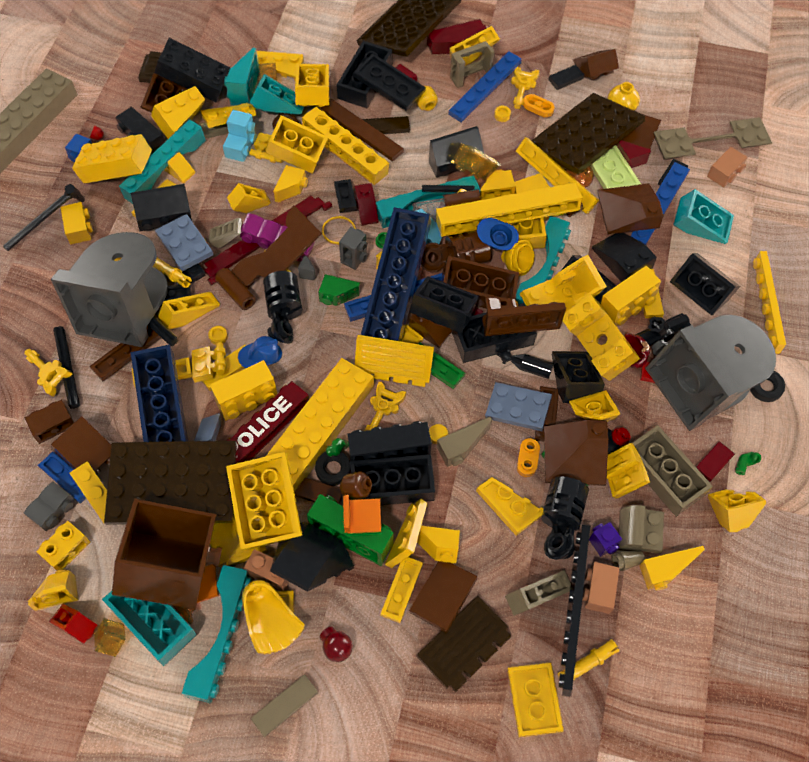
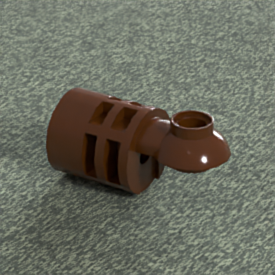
(461, 246)

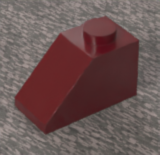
(366, 204)

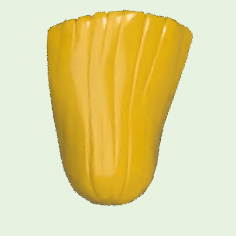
(268, 618)

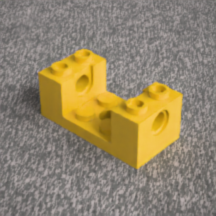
(589, 323)

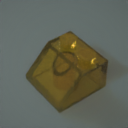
(474, 162)

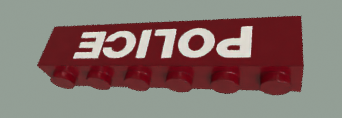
(269, 421)

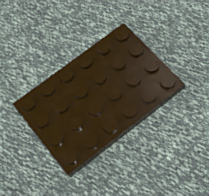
(407, 24)
(587, 132)
(170, 474)

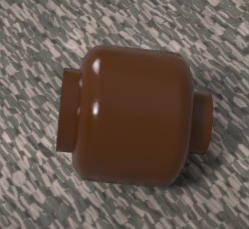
(356, 485)

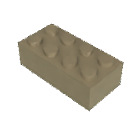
(670, 471)

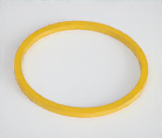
(337, 217)

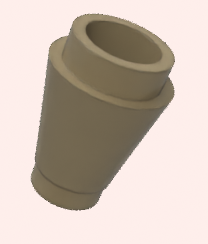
(627, 559)

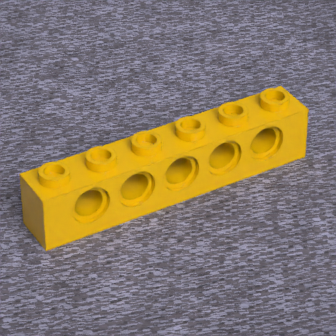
(347, 146)

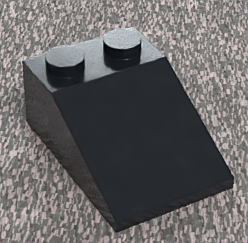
(624, 255)
(575, 375)

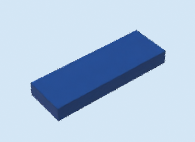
(60, 473)

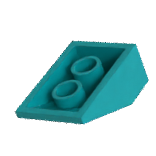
(243, 79)
(275, 97)
(703, 217)

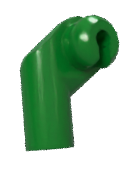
(336, 447)
(747, 460)

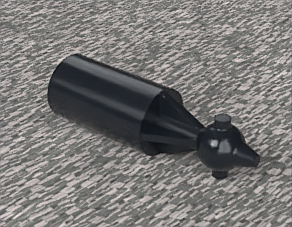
(528, 363)

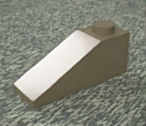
(459, 444)
(538, 592)

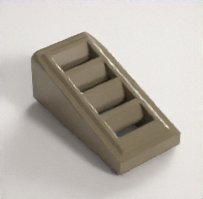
(225, 233)

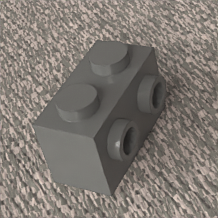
(353, 248)

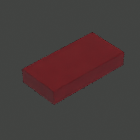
(715, 461)

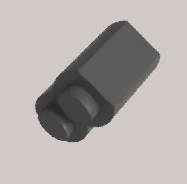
(49, 506)

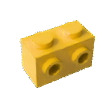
(63, 546)

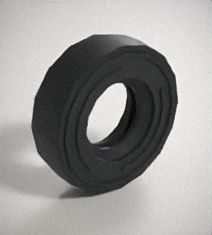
(770, 396)
(332, 479)

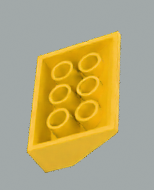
(264, 501)

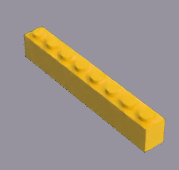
(509, 208)

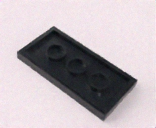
(389, 82)

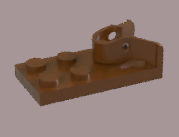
(521, 319)

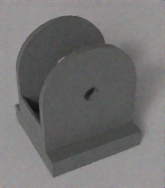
(111, 296)
(705, 373)

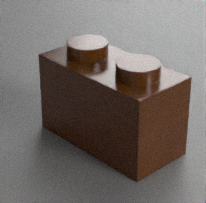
(49, 421)

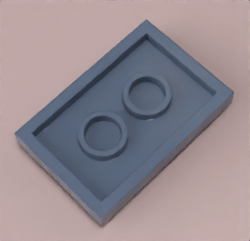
(184, 242)
(518, 406)

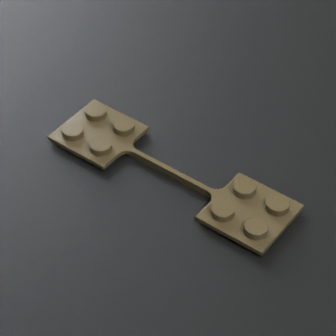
(677, 143)

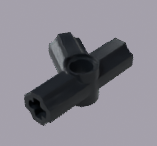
(664, 330)

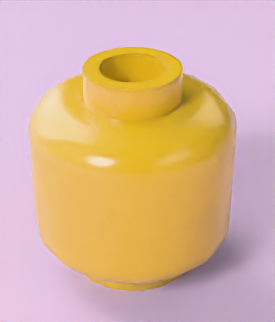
(428, 99)

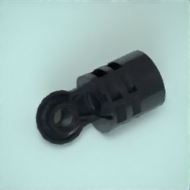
(282, 304)
(564, 514)

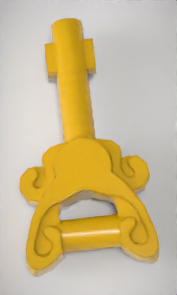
(523, 81)
(49, 374)
(383, 406)

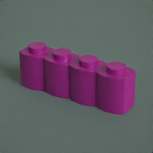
(264, 232)

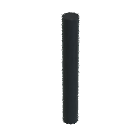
(446, 188)

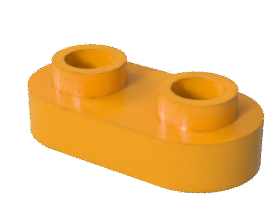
(538, 105)
(528, 456)

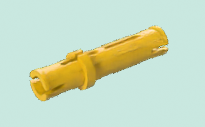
(174, 274)
(594, 658)

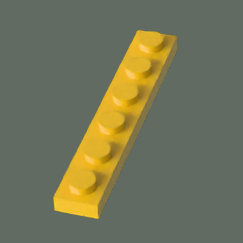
(553, 172)
(769, 300)

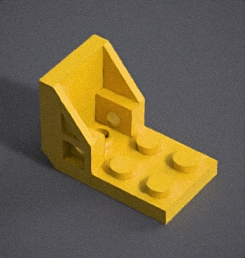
(567, 286)

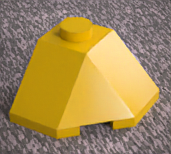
(595, 407)
(736, 510)
(55, 591)

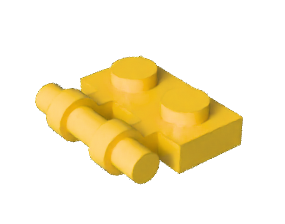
(261, 145)
(203, 362)

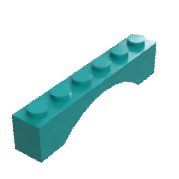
(184, 140)
(406, 201)
(556, 232)
(203, 678)

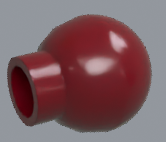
(336, 644)

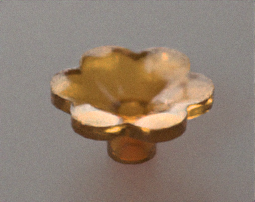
(185, 613)

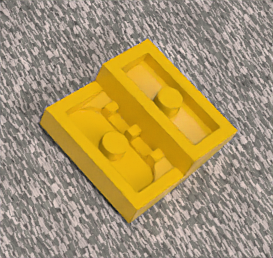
(625, 471)

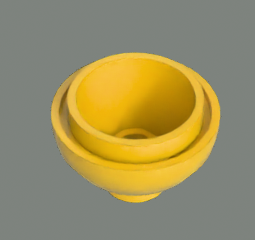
(625, 95)
(519, 258)

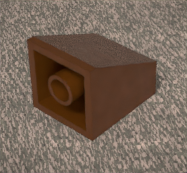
(82, 444)

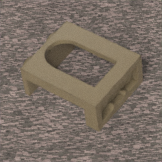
(458, 68)

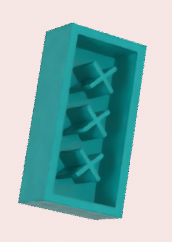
(153, 624)

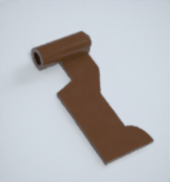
(277, 257)

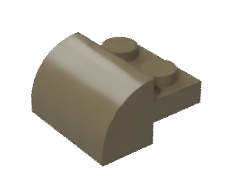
(641, 529)

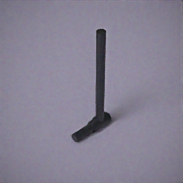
(70, 192)

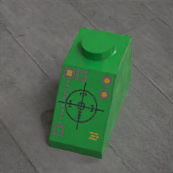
(337, 290)

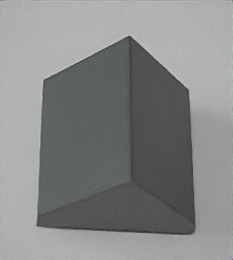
(306, 269)

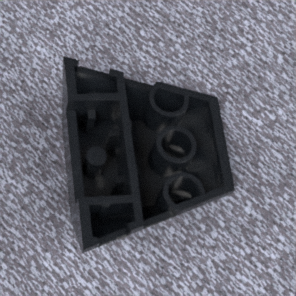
(311, 558)

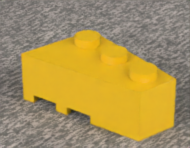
(177, 110)

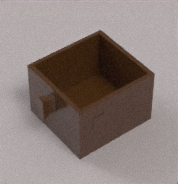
(164, 554)

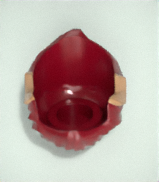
(641, 348)

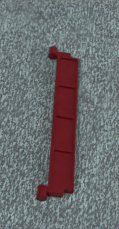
(242, 249)

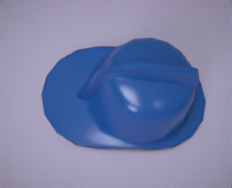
(497, 234)
(262, 349)

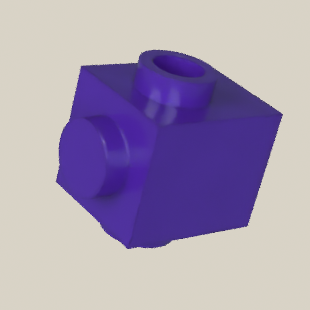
(605, 539)

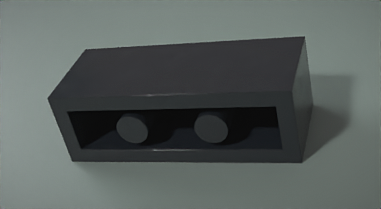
(134, 123)

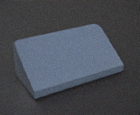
(209, 428)

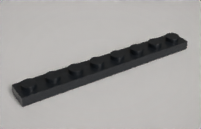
(573, 616)

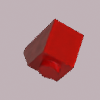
(73, 623)

